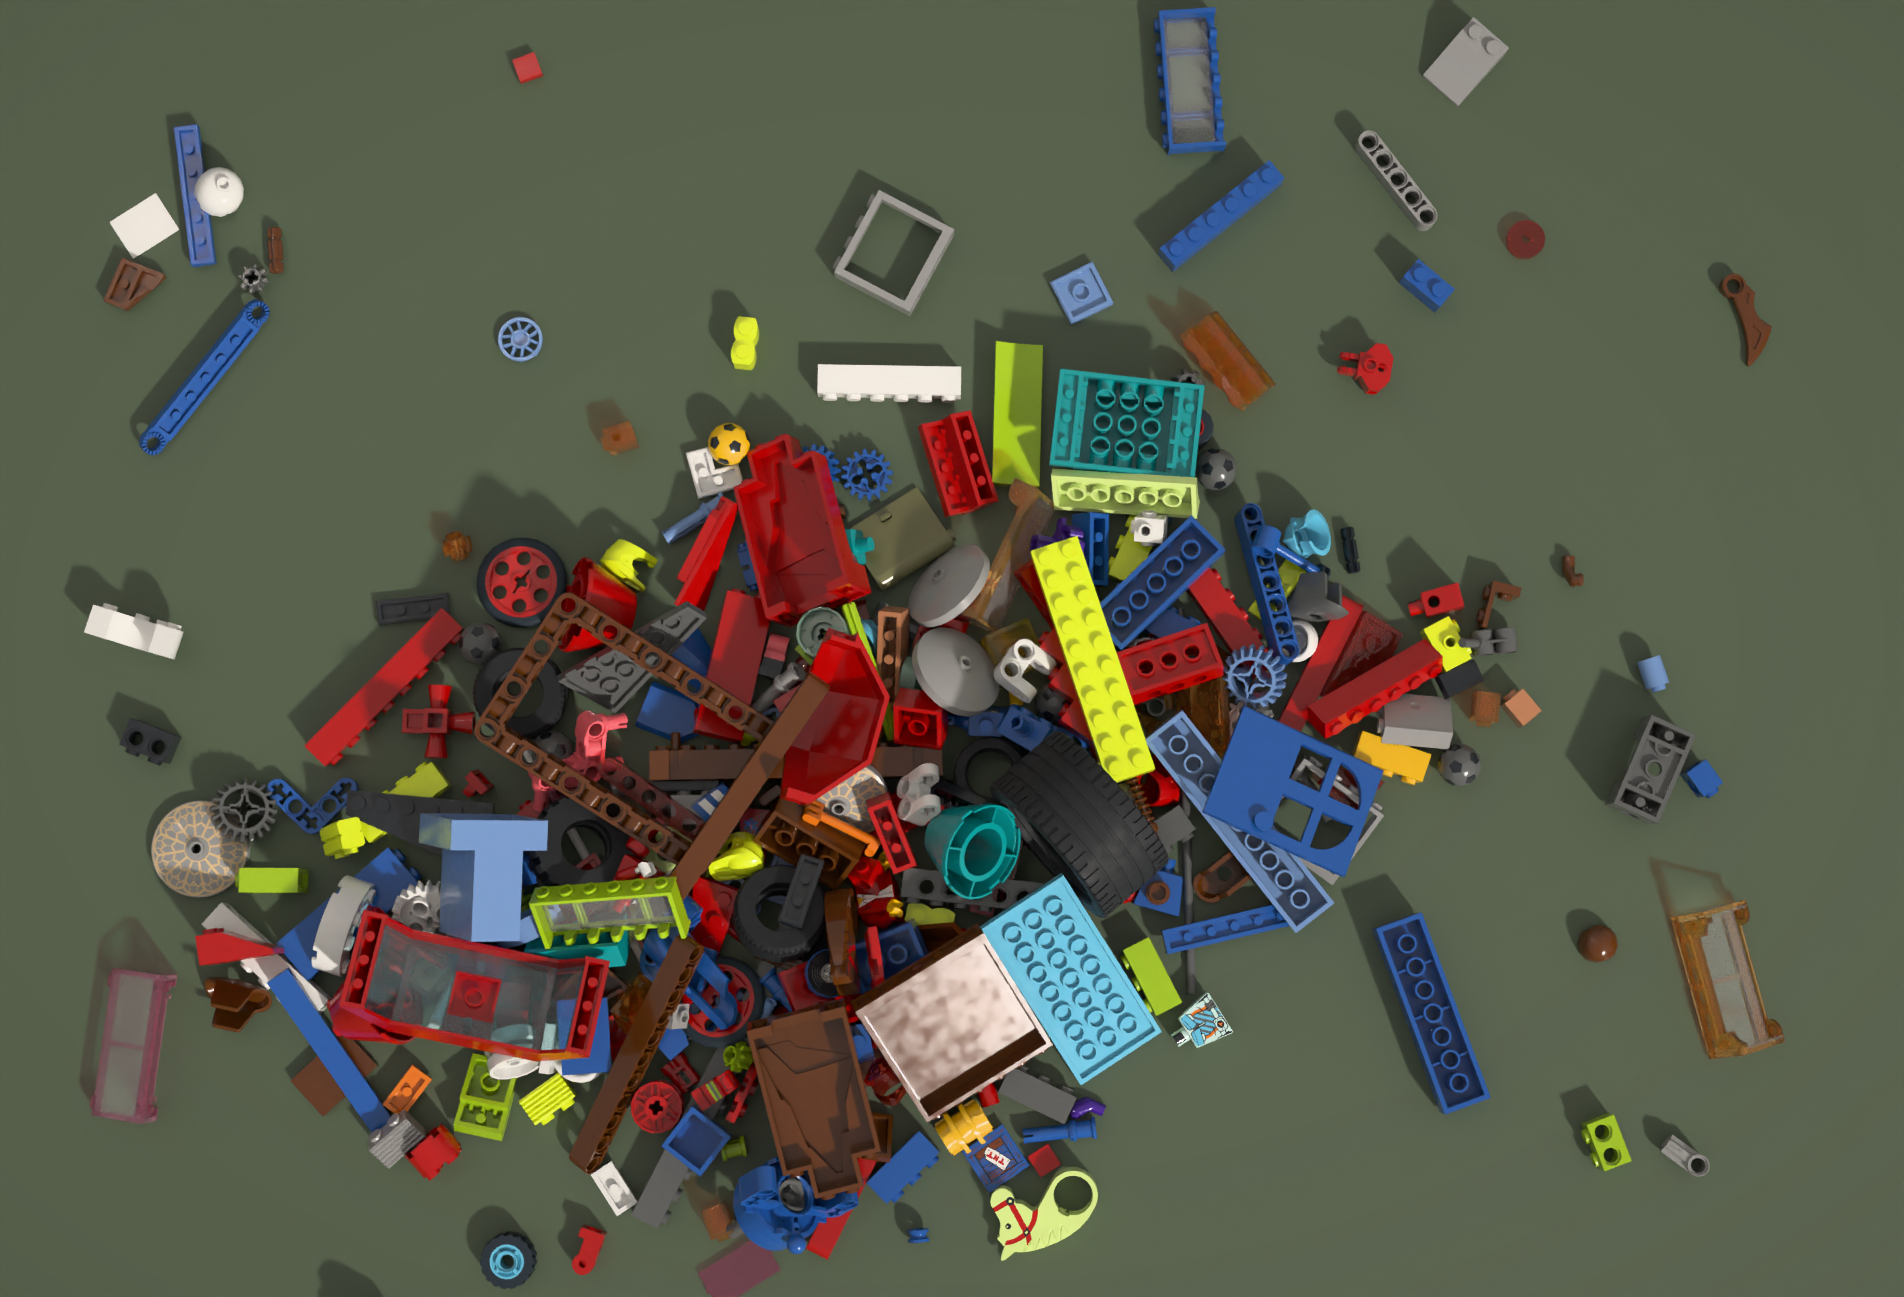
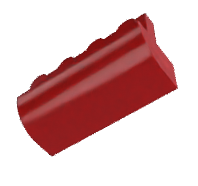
(958, 464)

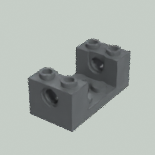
(1638, 791)

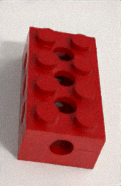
(1175, 650)

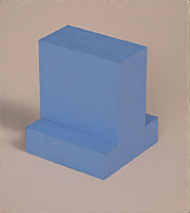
(482, 870)

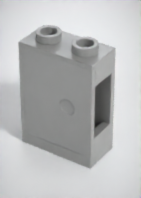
(1416, 721)

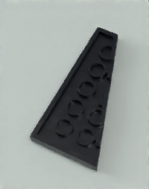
(401, 813)

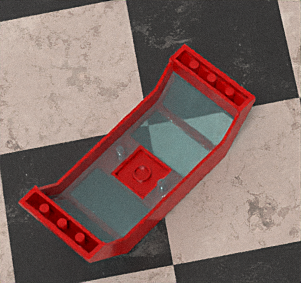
(473, 992)

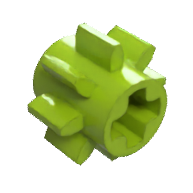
(738, 1056)

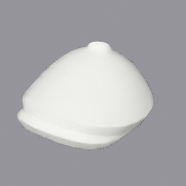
(1306, 638)

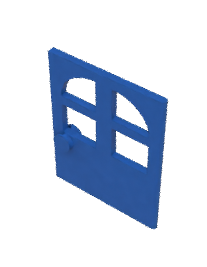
(1257, 775)

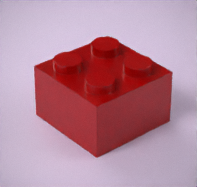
(919, 720)

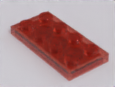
(1366, 648)

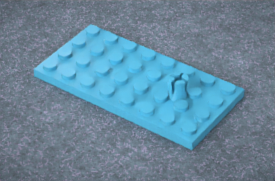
(1070, 979)

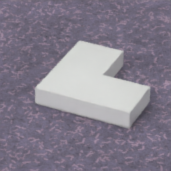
(709, 480)

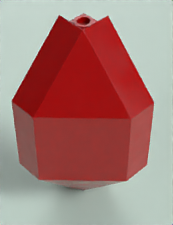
(843, 727)

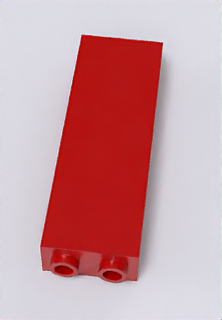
(734, 660)

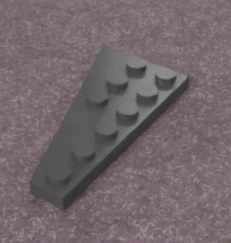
(613, 677)

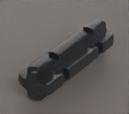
(1350, 550)

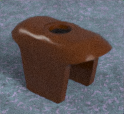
(1211, 888)
(235, 1002)

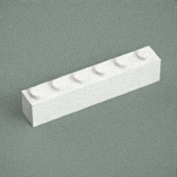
(889, 382)
(267, 966)

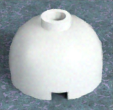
(219, 191)

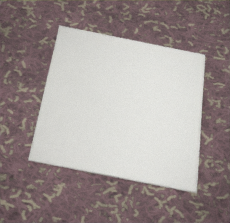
(144, 225)

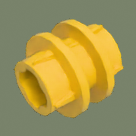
(963, 1127)

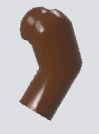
(1569, 572)

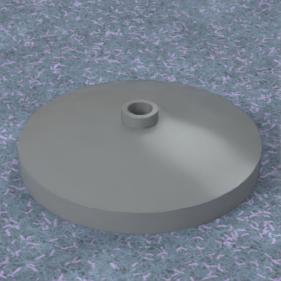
(949, 585)
(955, 671)

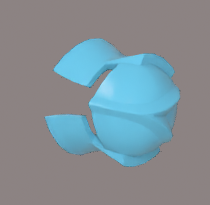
(1308, 535)

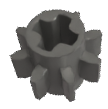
(251, 273)

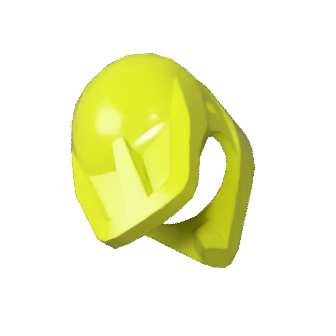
(619, 561)
(738, 861)

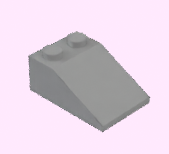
(1465, 62)

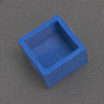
(697, 1140)

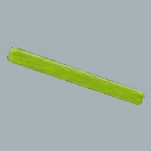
(855, 626)

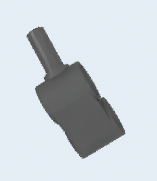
(1488, 642)

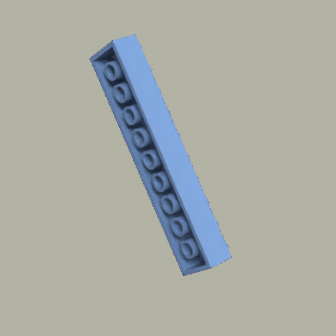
(1274, 870)

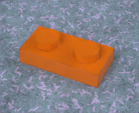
(407, 1090)

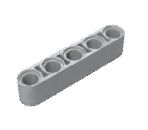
(1395, 169)

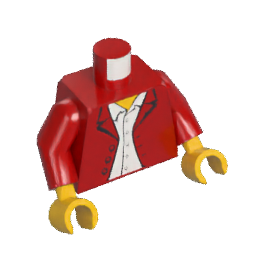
(885, 907)

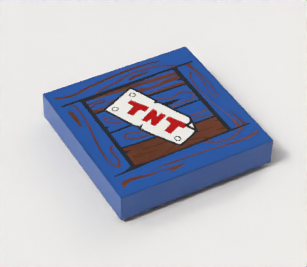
(996, 1159)

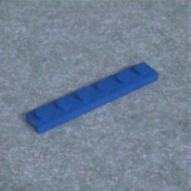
(197, 221)
(1222, 928)

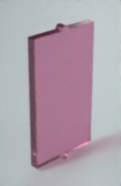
(739, 1271)

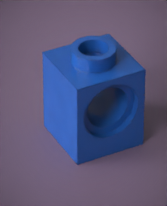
(1702, 779)

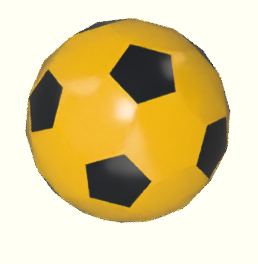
(728, 444)

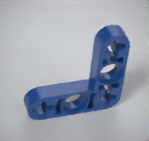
(316, 811)

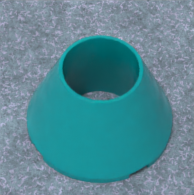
(973, 847)

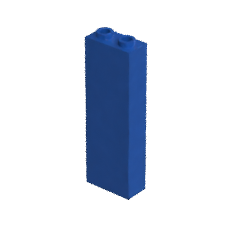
(390, 877)

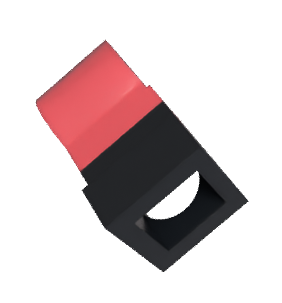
(774, 656)

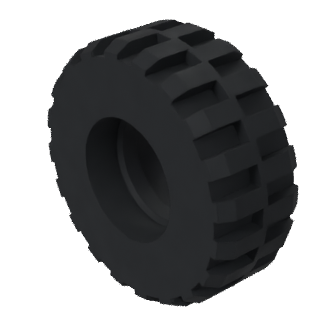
(552, 866)

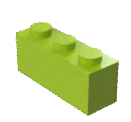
(1150, 976)

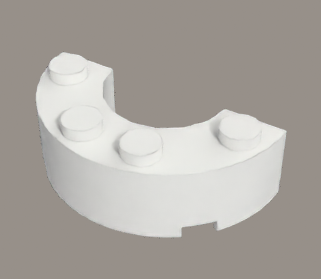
(135, 631)
(338, 923)

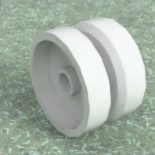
(509, 1067)

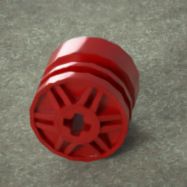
(670, 1098)

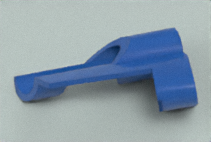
(656, 948)

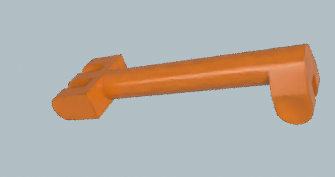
(814, 813)

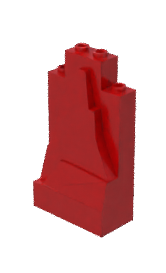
(796, 533)

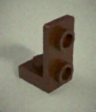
(1505, 593)

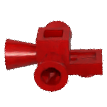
(437, 721)

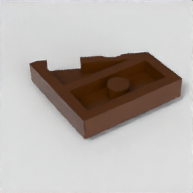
(131, 284)

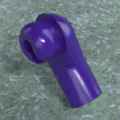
(1085, 1105)

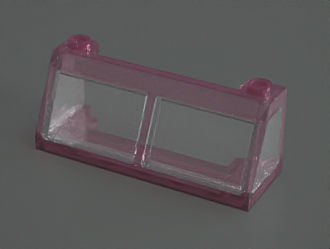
(131, 1045)

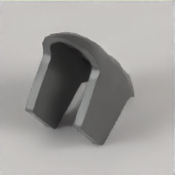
(1316, 599)

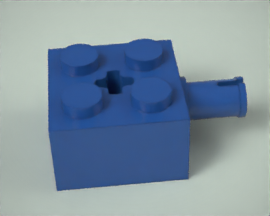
(1025, 728)

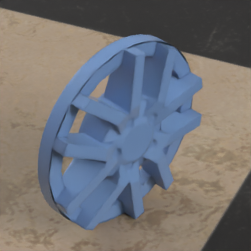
(520, 339)

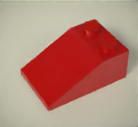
(222, 947)

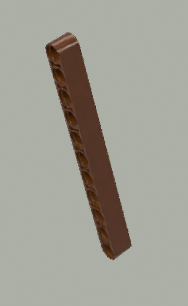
(748, 782)
(636, 1053)

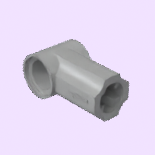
(1683, 1155)

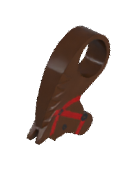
(842, 935)

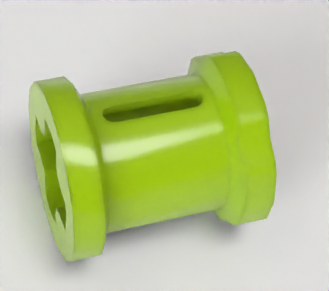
(734, 1148)

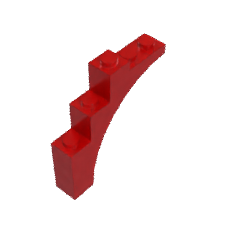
(1061, 683)

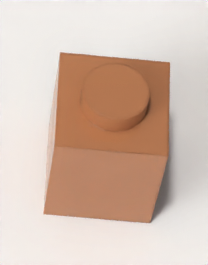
(1520, 707)

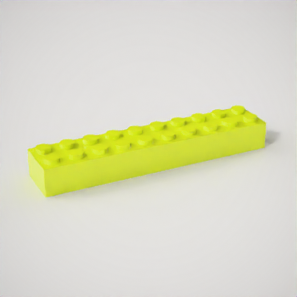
(1092, 659)

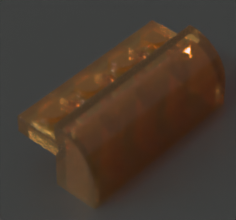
(1227, 361)
(1208, 710)

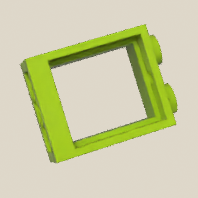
(272, 880)

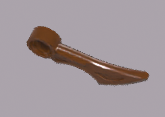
(1755, 330)

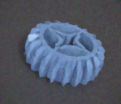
(1273, 679)

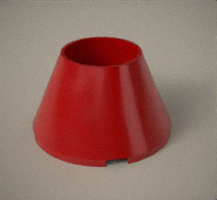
(605, 593)

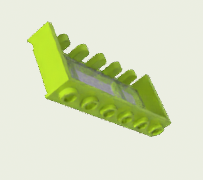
(609, 908)

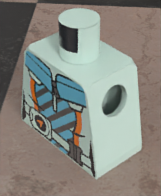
(1201, 1023)

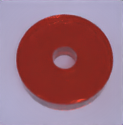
(1532, 232)

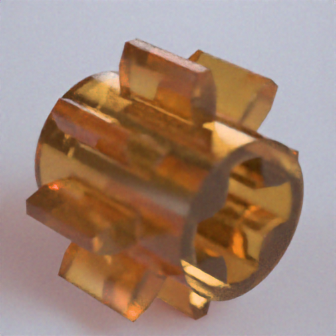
(457, 546)

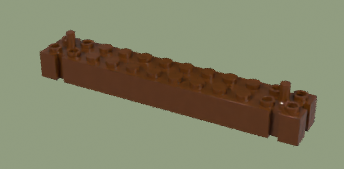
(713, 763)

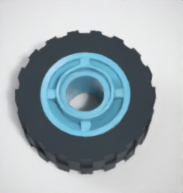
(493, 1264)

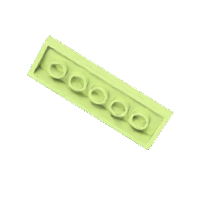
(1124, 493)

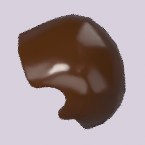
(1597, 943)

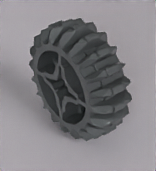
(232, 809)

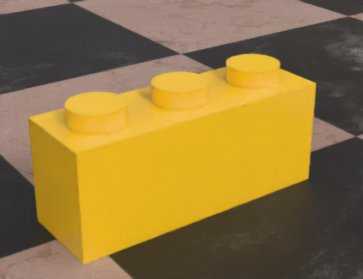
(1392, 758)

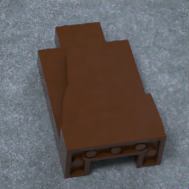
(815, 1095)

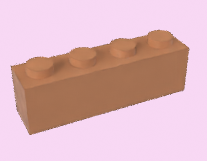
(892, 646)

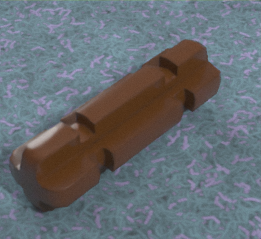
(275, 250)

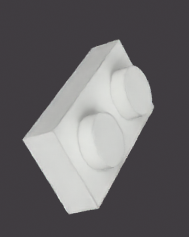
(614, 1188)

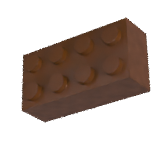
(789, 835)

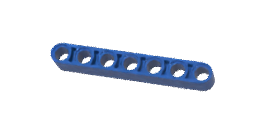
(1265, 595)

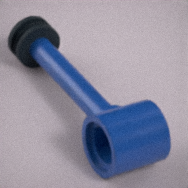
(1267, 544)

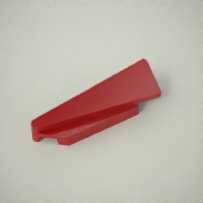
(706, 554)

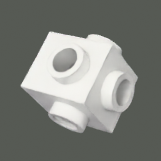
(1149, 528)

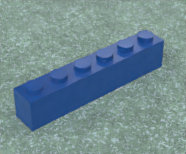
(1220, 216)

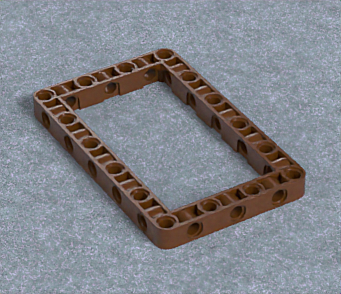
(554, 770)

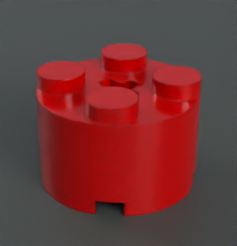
(433, 1151)

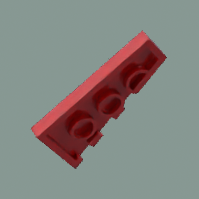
(748, 1087)

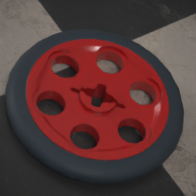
(508, 552)
(752, 1009)

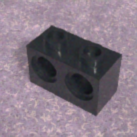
(151, 737)

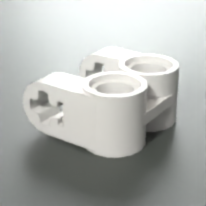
(1016, 684)
(914, 789)

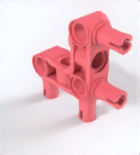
(590, 750)

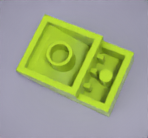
(484, 1102)

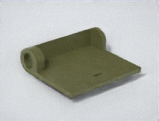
(904, 541)

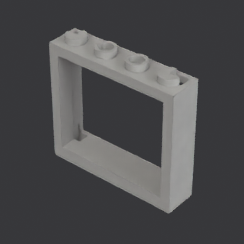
(927, 271)
(1351, 792)

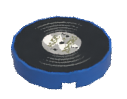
(818, 975)

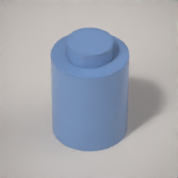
(1653, 673)

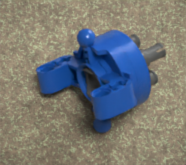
(781, 1209)

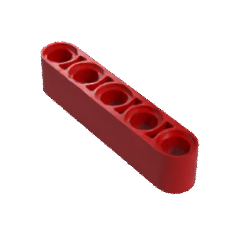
(827, 1234)

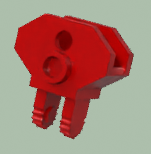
(1367, 367)

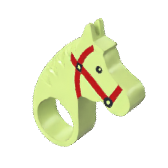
(1033, 1228)

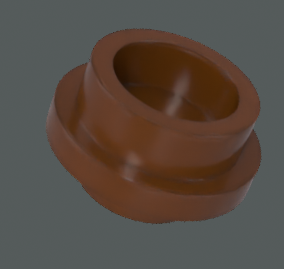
(1157, 892)

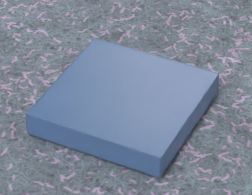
(1081, 293)

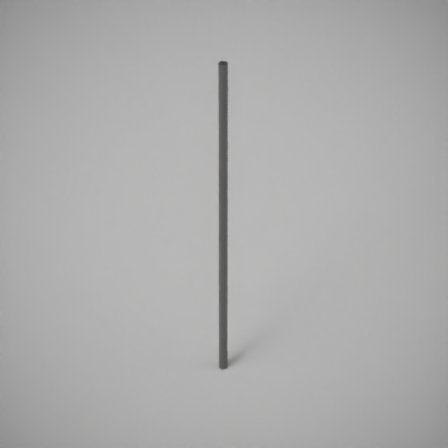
(1188, 888)

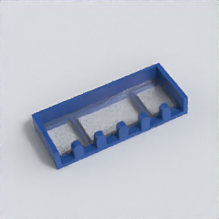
(1189, 81)

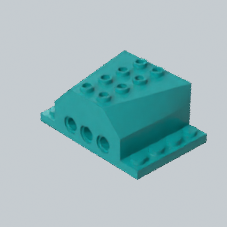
(1126, 424)

